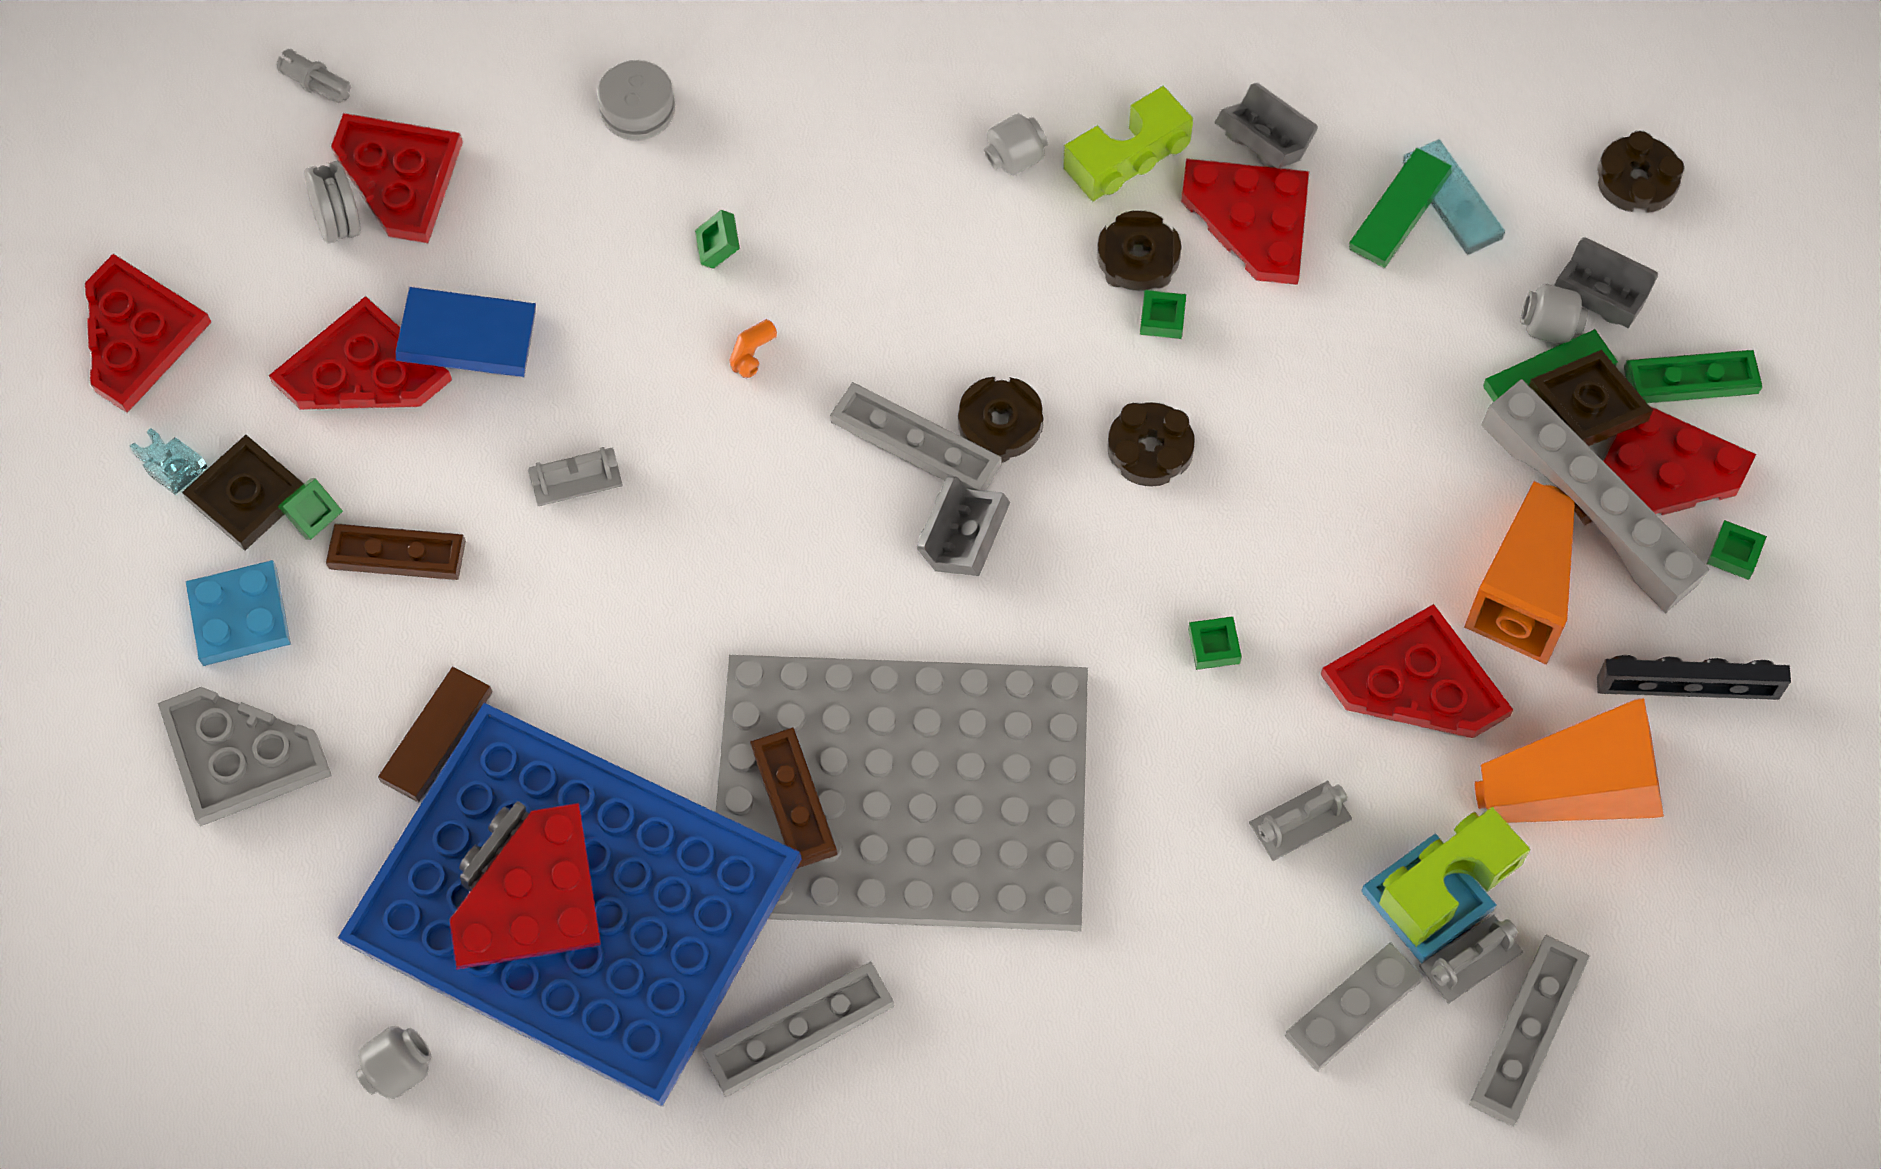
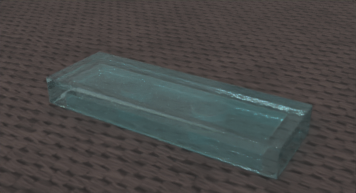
(1462, 206)

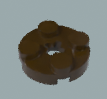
(1642, 153)
(1132, 271)
(1002, 396)
(1157, 421)

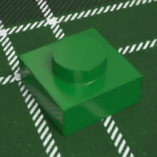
(717, 239)
(1163, 314)
(310, 508)
(1736, 550)
(1214, 643)

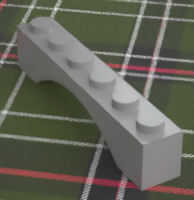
(1646, 545)

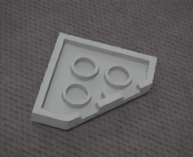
(237, 753)

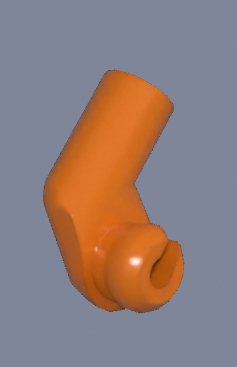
(745, 347)

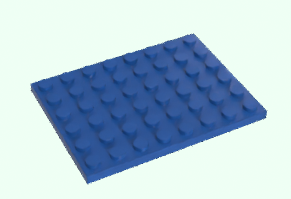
(670, 889)

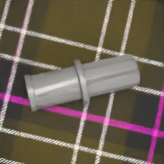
(314, 76)

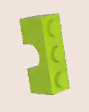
(1104, 164)
(1481, 848)

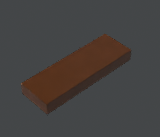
(396, 551)
(435, 734)
(793, 796)

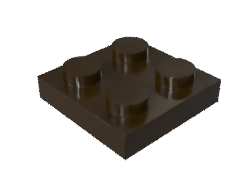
(1592, 398)
(243, 492)

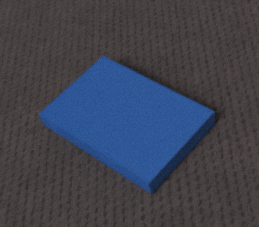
(466, 332)

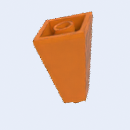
(1529, 580)
(1580, 773)

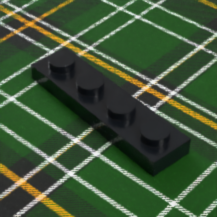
(1693, 679)

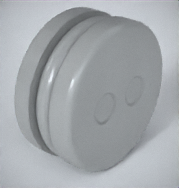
(636, 100)
(332, 201)

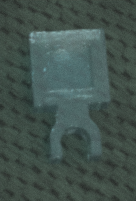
(169, 464)

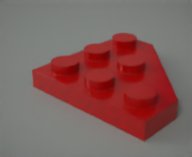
(398, 171)
(1252, 213)
(135, 331)
(357, 367)
(1677, 463)
(1419, 678)
(531, 896)

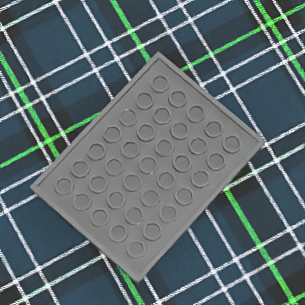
(937, 780)

